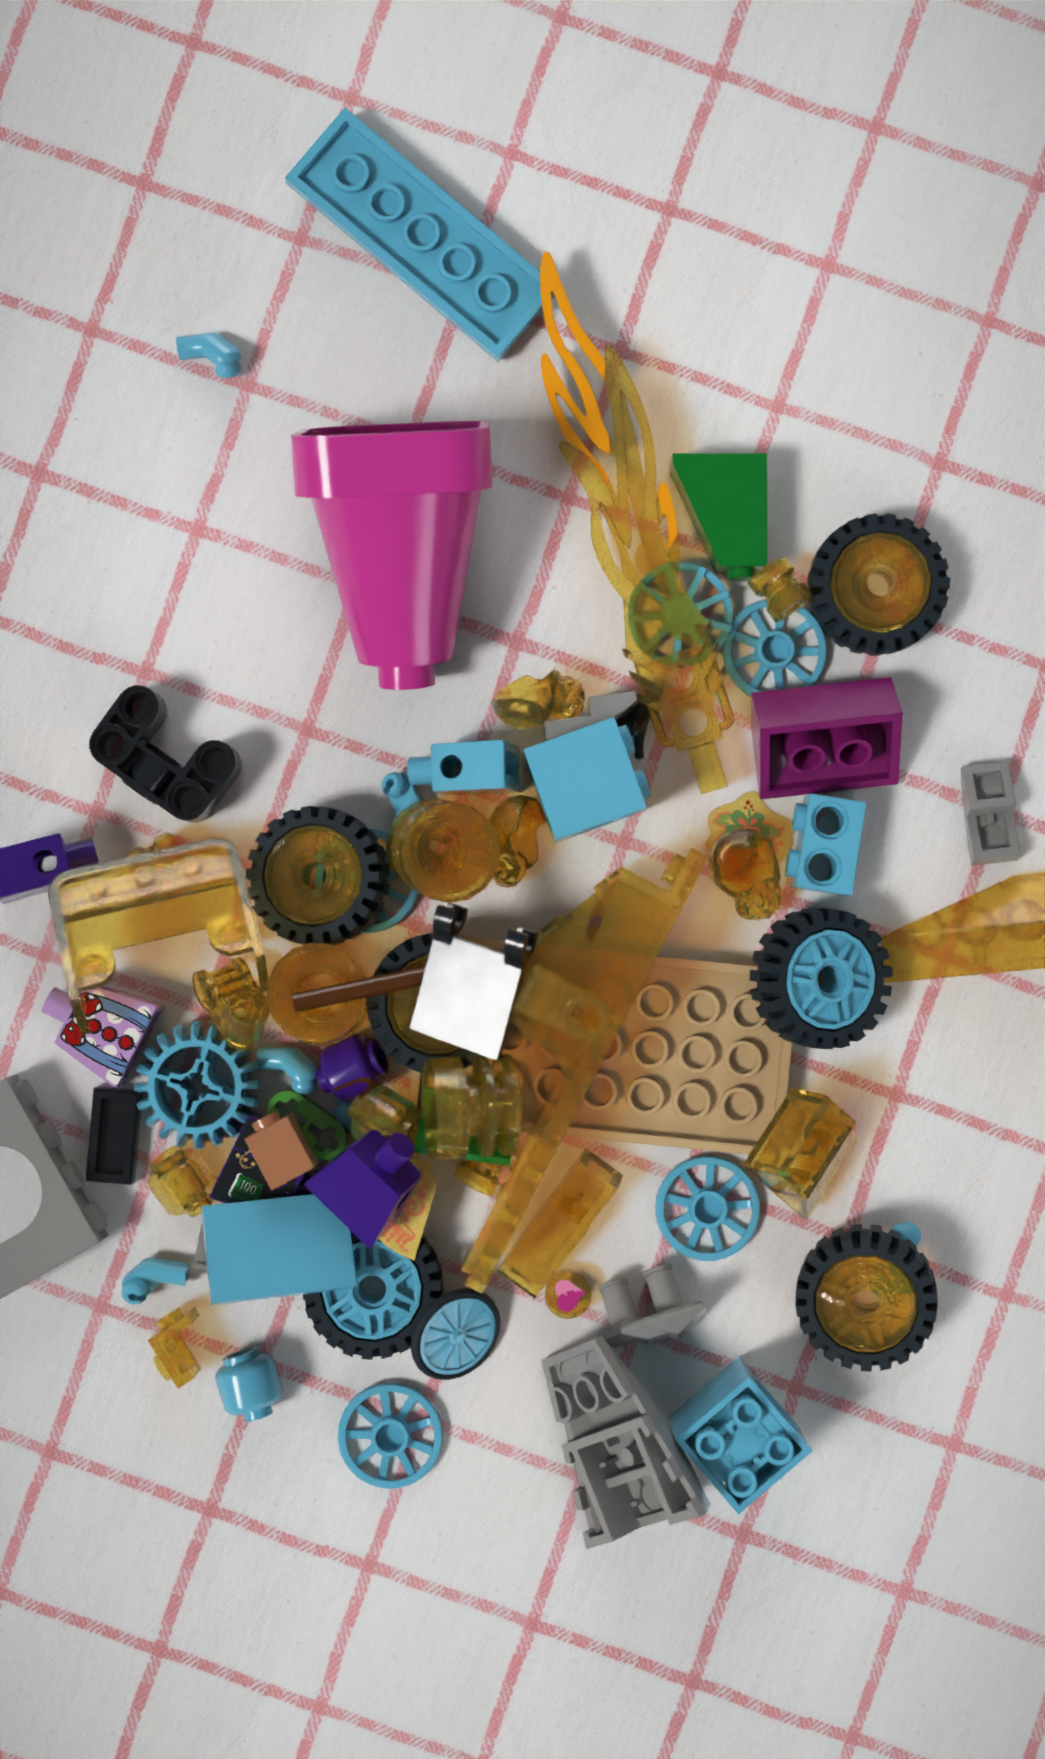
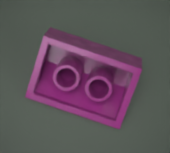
(826, 737)

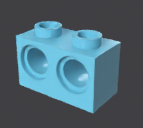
(839, 848)

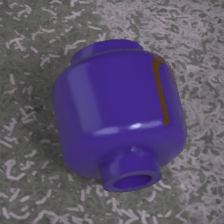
(352, 1067)

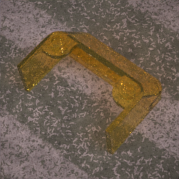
(148, 901)

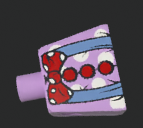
(118, 1029)

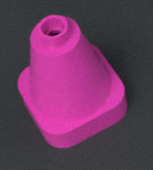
(397, 533)

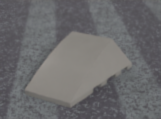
(619, 1446)

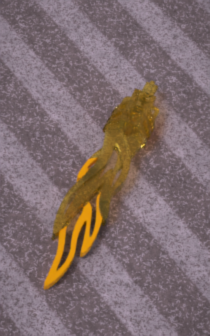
(643, 614)

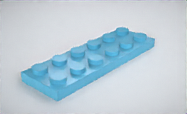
(419, 233)

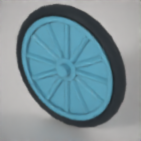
(455, 1334)

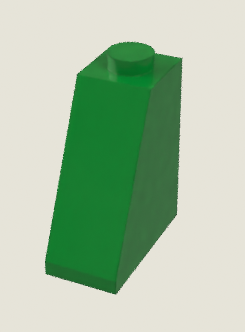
(727, 507)

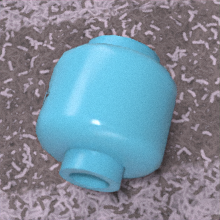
(249, 1383)

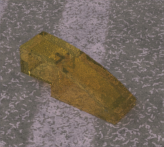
(560, 1223)

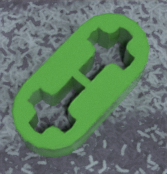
(317, 1116)

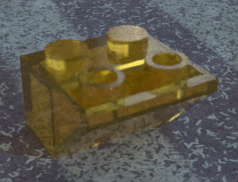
(803, 1149)

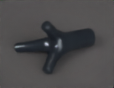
(638, 721)

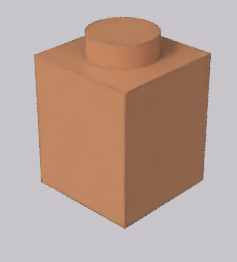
(280, 1148)

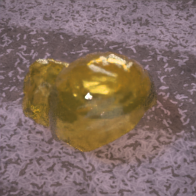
(532, 701)
(516, 827)
(748, 871)

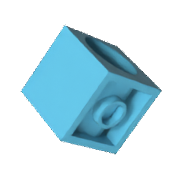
(586, 779)
(738, 1435)

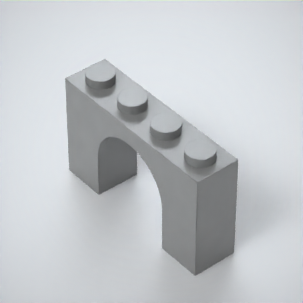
(66, 1218)

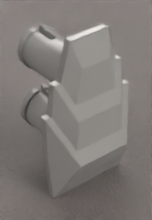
(669, 1321)

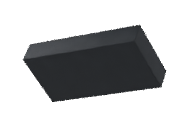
(113, 1136)

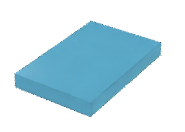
(275, 1249)

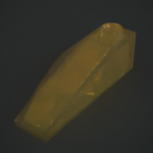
(975, 936)

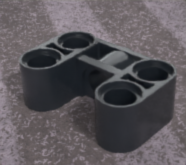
(150, 769)

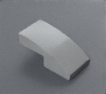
(599, 708)
(989, 813)

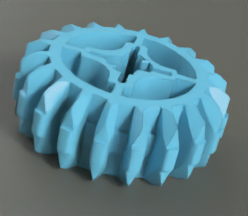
(176, 1079)

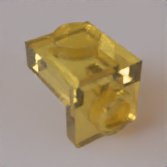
(172, 1354)

